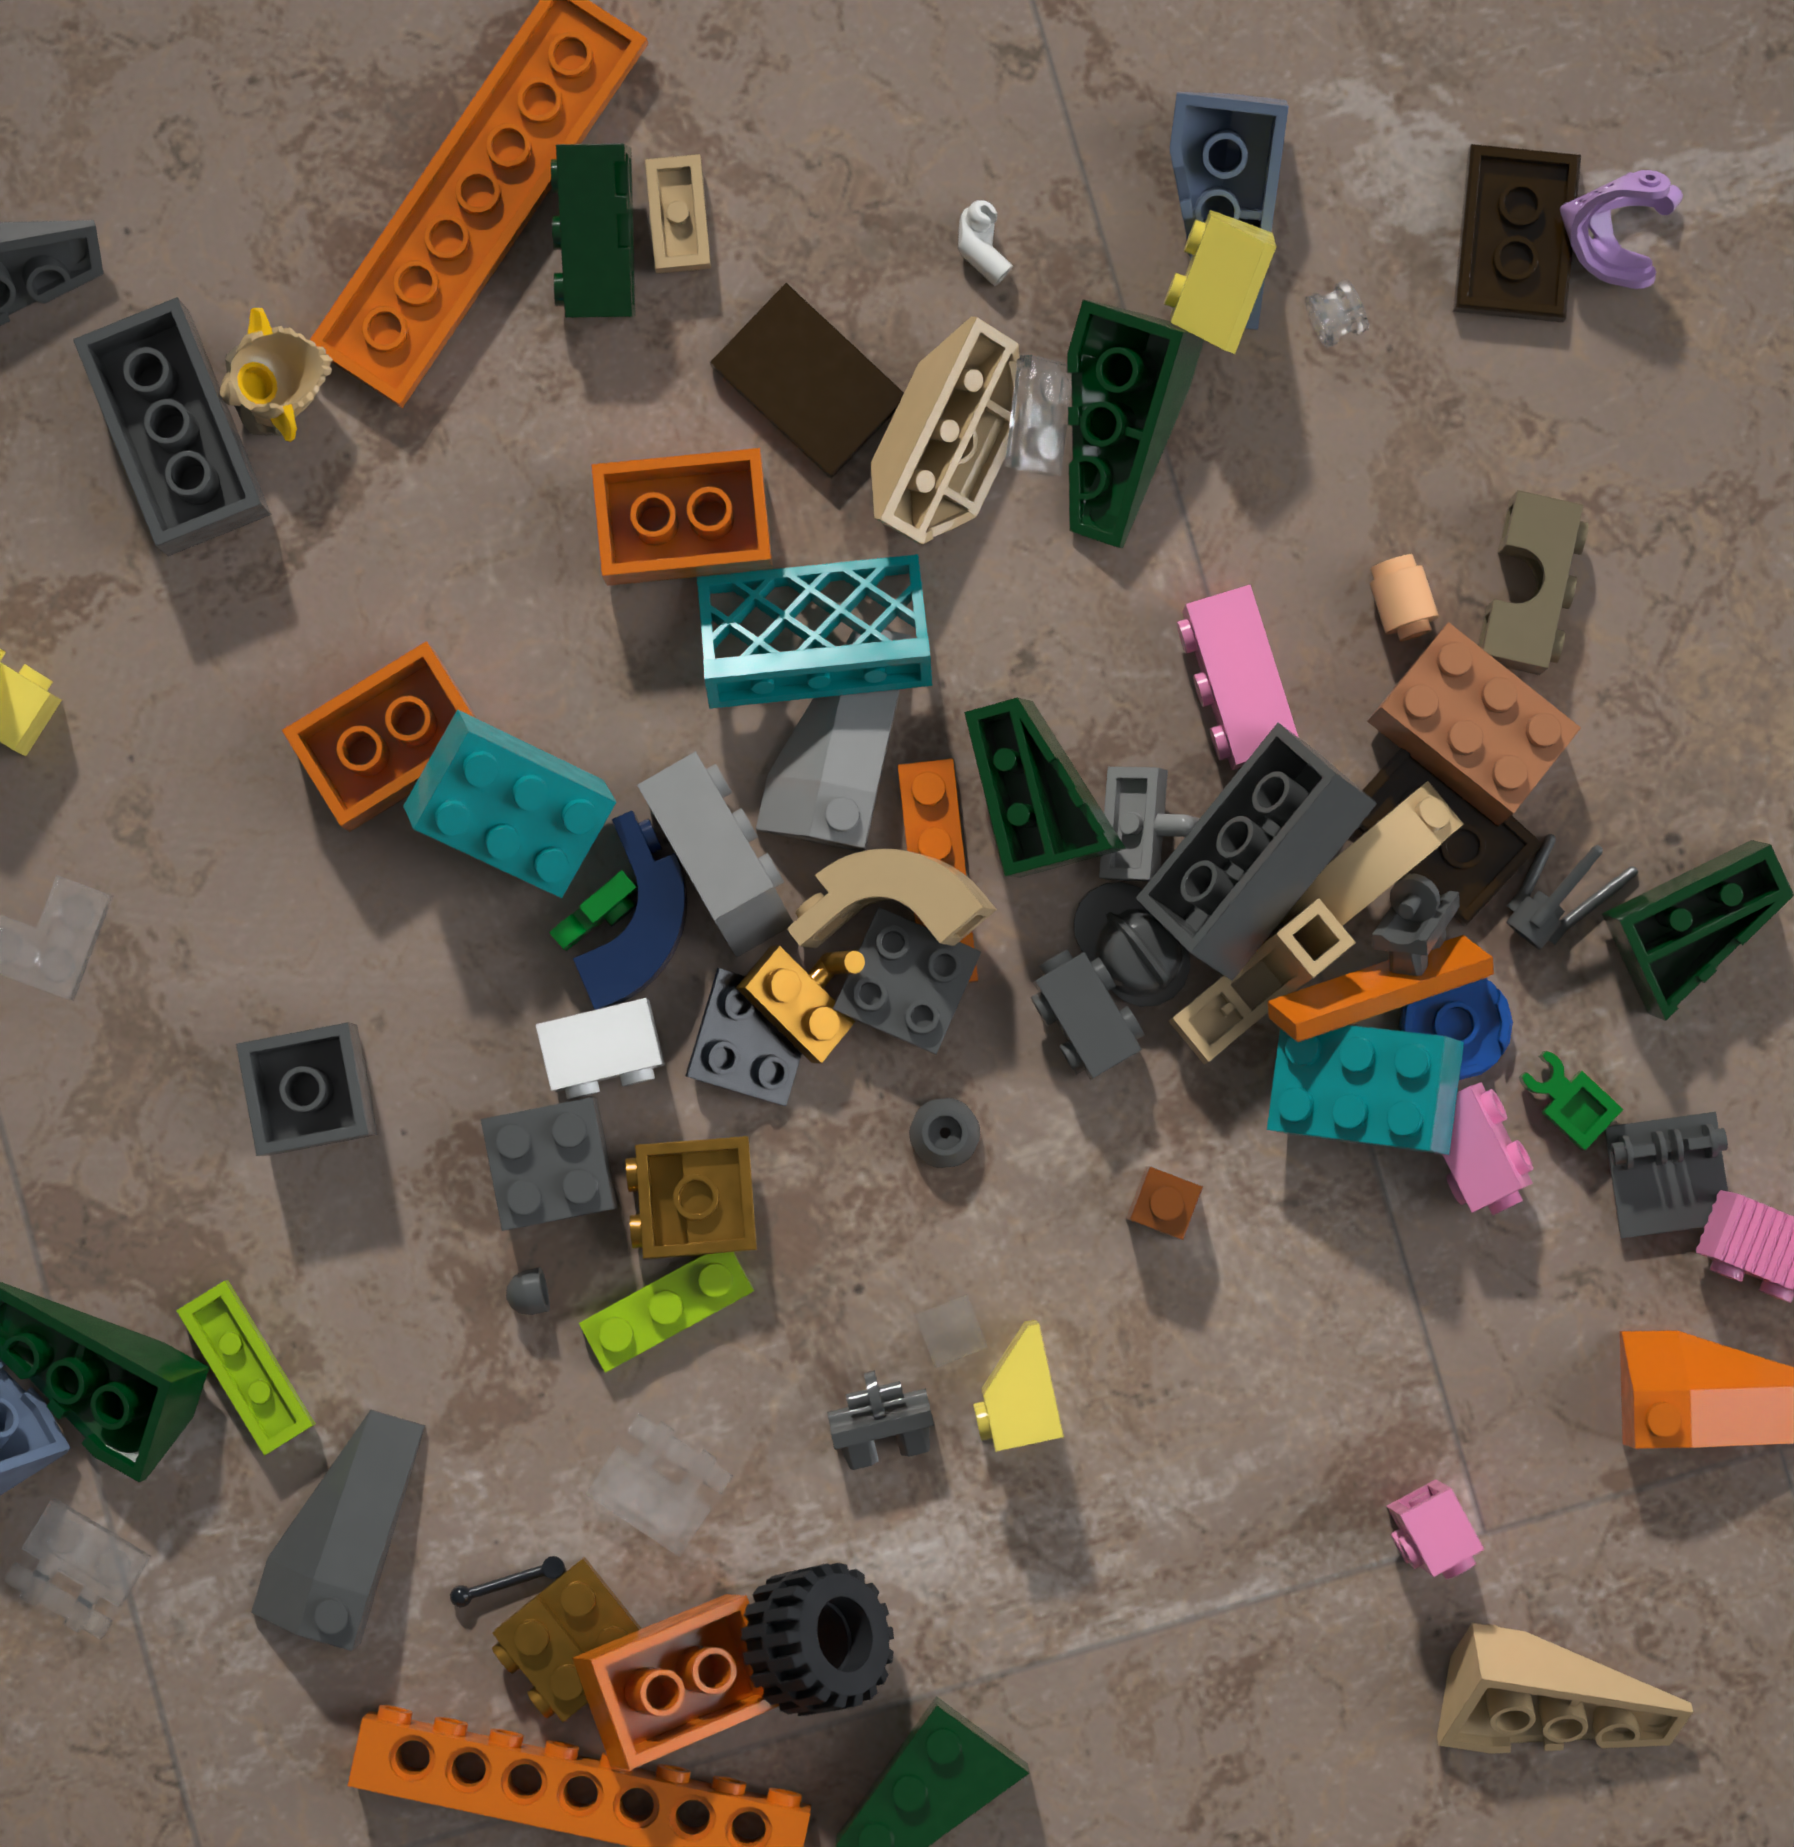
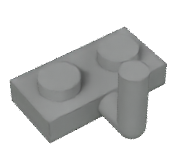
(1138, 816)

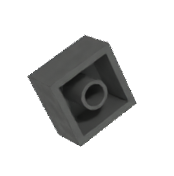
(306, 1089)
(549, 1163)

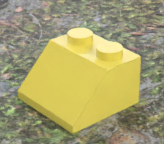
(1221, 279)
(1019, 1395)

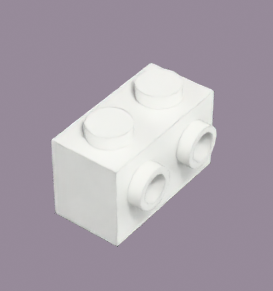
(601, 1047)

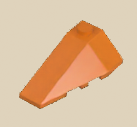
(1701, 1393)

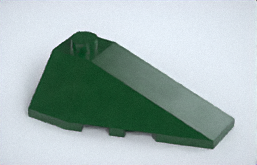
(108, 1381)

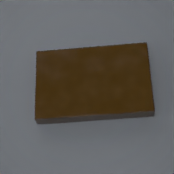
(1513, 234)
(808, 380)
(1472, 859)

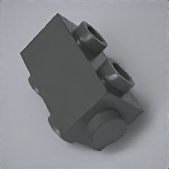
(1079, 1001)

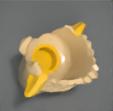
(273, 377)

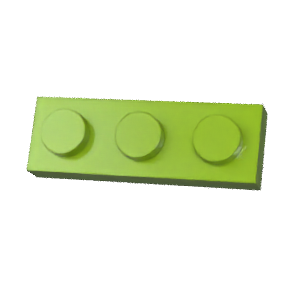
(665, 1308)
(246, 1367)

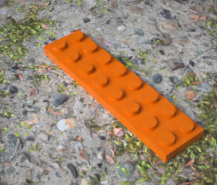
(476, 195)

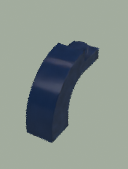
(651, 938)

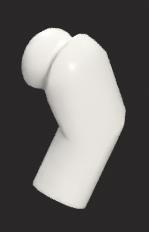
(976, 241)

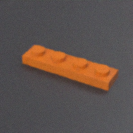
(933, 818)

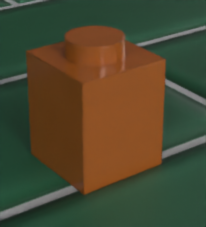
(1164, 1202)

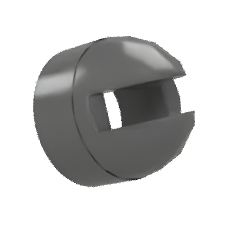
(528, 1292)

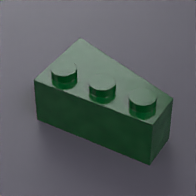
(594, 230)
(1034, 792)
(1695, 921)
(932, 1783)

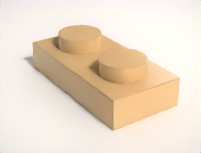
(678, 213)

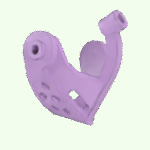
(1603, 253)

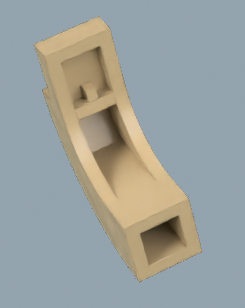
(1381, 855)
(931, 888)
(1276, 969)

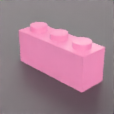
(1235, 673)

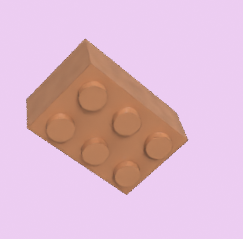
(1474, 724)

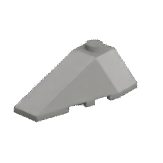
(831, 769)

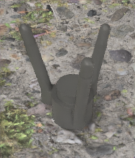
(1538, 917)

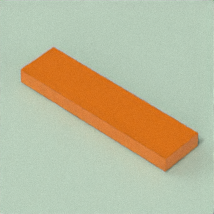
(1377, 990)

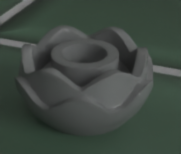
(944, 1151)

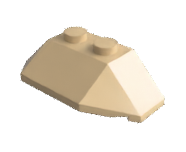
(947, 434)

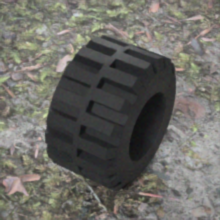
(785, 1647)

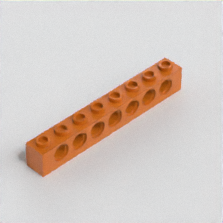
(381, 1769)

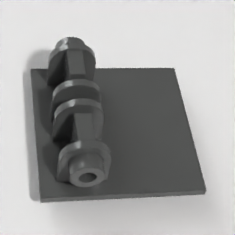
(907, 981)
(1666, 1172)

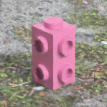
(1482, 1157)

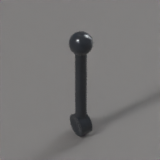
(551, 1568)

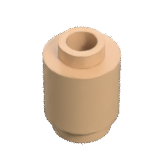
(1403, 597)

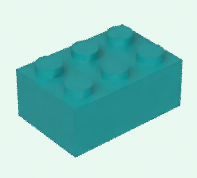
(509, 804)
(1368, 1088)

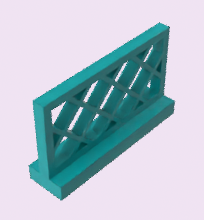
(817, 665)

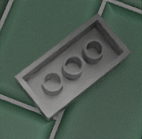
(172, 427)
(1255, 851)

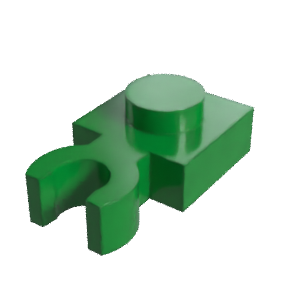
(608, 903)
(1576, 1106)

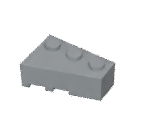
(718, 852)

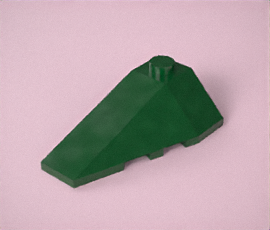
(1126, 397)

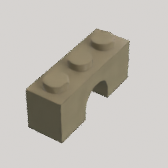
(1545, 537)

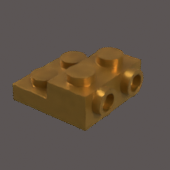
(692, 1197)
(554, 1627)

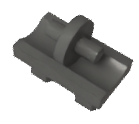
(1414, 923)
(880, 1414)

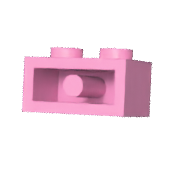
(1434, 1531)

